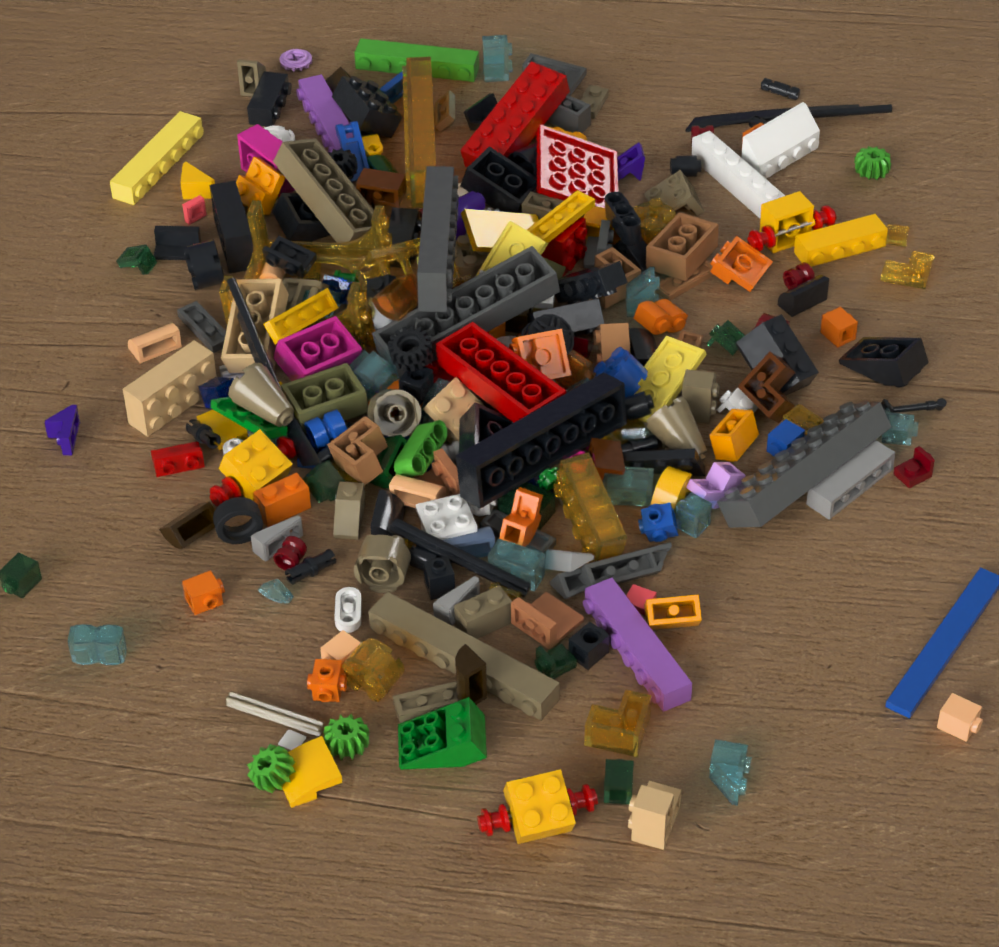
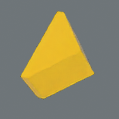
(195, 182)

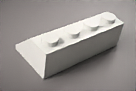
(781, 141)

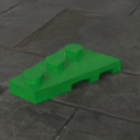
(246, 418)

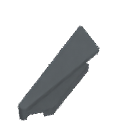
(620, 568)

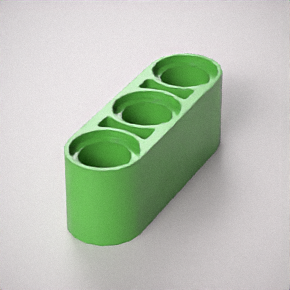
(419, 449)

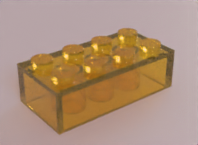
(589, 508)

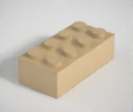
(265, 301)
(168, 388)

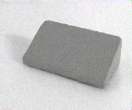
(566, 560)

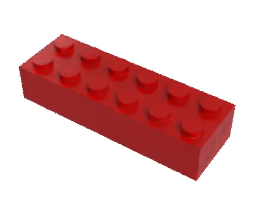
(518, 113)
(495, 372)

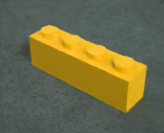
(841, 240)

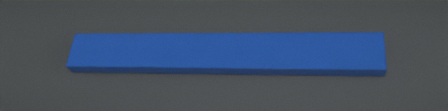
(943, 643)

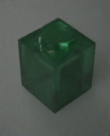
(323, 481)
(20, 575)
(618, 781)

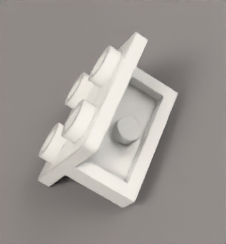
(446, 517)

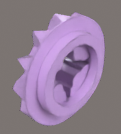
(301, 60)

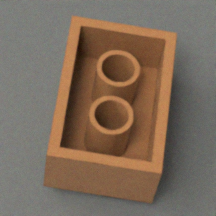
(682, 246)

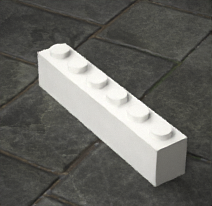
(733, 172)

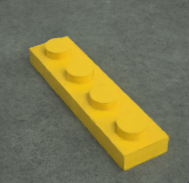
(562, 216)
(301, 315)

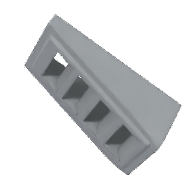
(269, 540)
(444, 606)

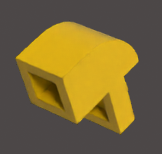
(671, 487)

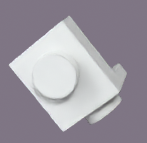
(736, 400)

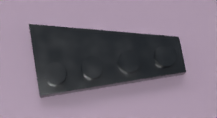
(682, 459)

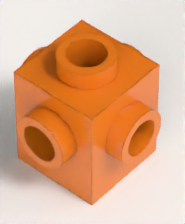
(327, 680)

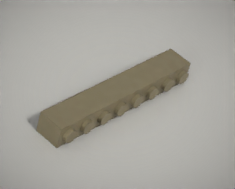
(440, 642)

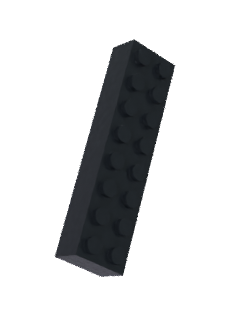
(541, 440)

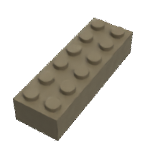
(325, 189)

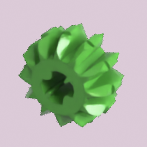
(872, 163)
(346, 736)
(271, 768)

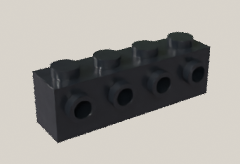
(591, 283)

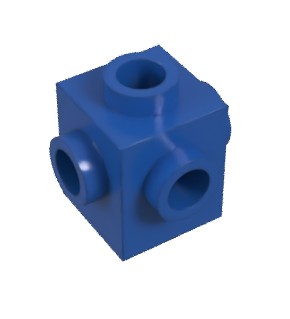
(658, 522)

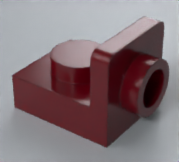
(915, 469)

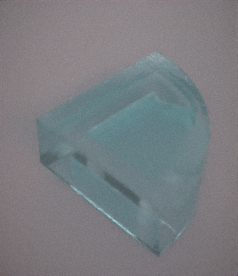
(638, 432)
(276, 591)

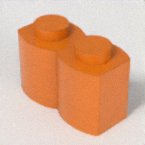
(660, 316)

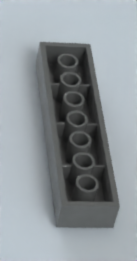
(437, 239)
(485, 300)
(803, 464)

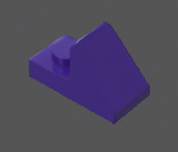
(631, 161)
(65, 428)

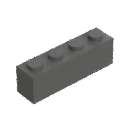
(572, 115)

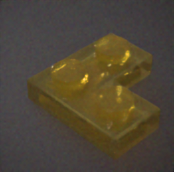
(912, 274)

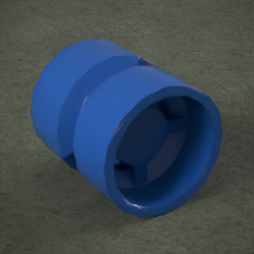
(324, 430)

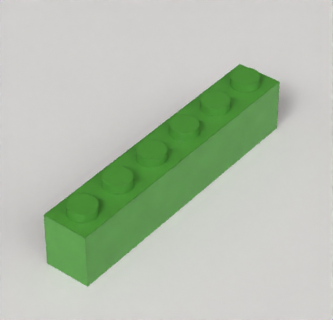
(391, 56)

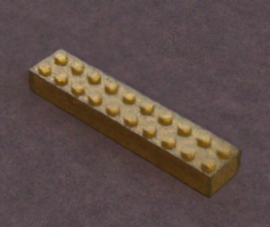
(418, 126)

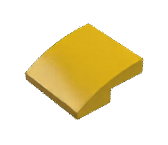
(313, 772)

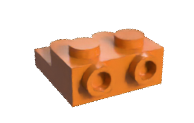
(740, 263)
(545, 352)

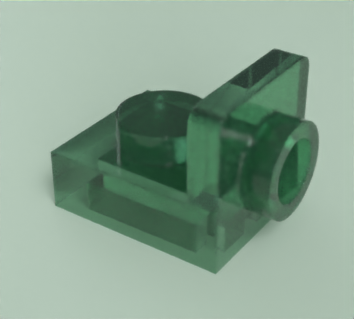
(137, 256)
(726, 336)
(554, 661)

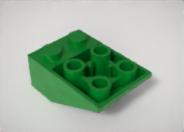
(443, 737)

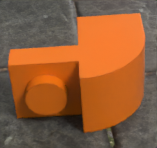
(524, 519)

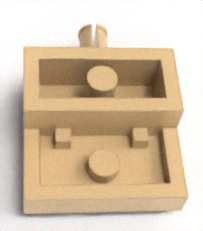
(450, 406)

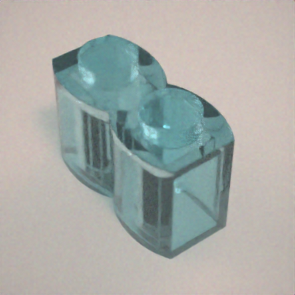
(97, 644)

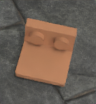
(443, 473)
(545, 619)

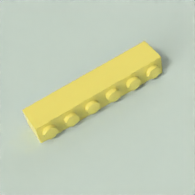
(156, 158)

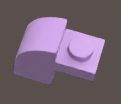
(719, 480)

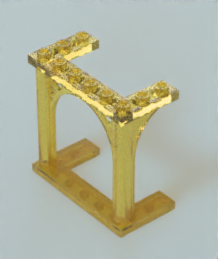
(357, 315)

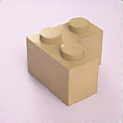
(653, 814)

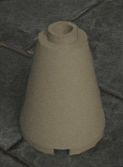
(261, 395)
(677, 427)

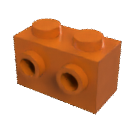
(282, 499)

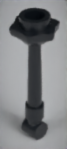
(928, 405)

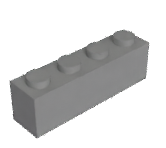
(851, 479)

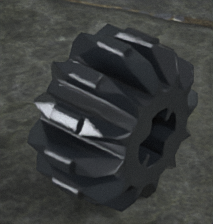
(346, 161)

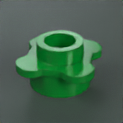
(548, 478)

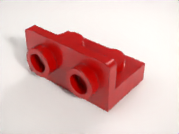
(177, 459)

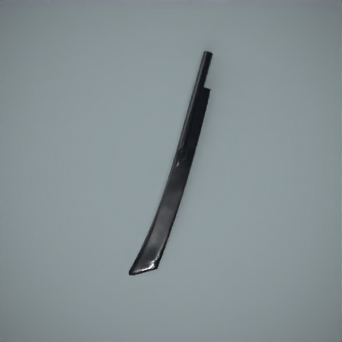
(816, 111)
(303, 448)

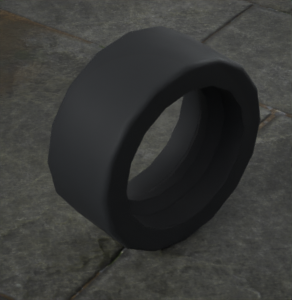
(232, 508)

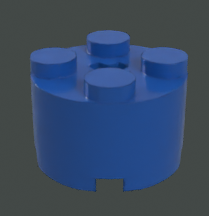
(625, 368)

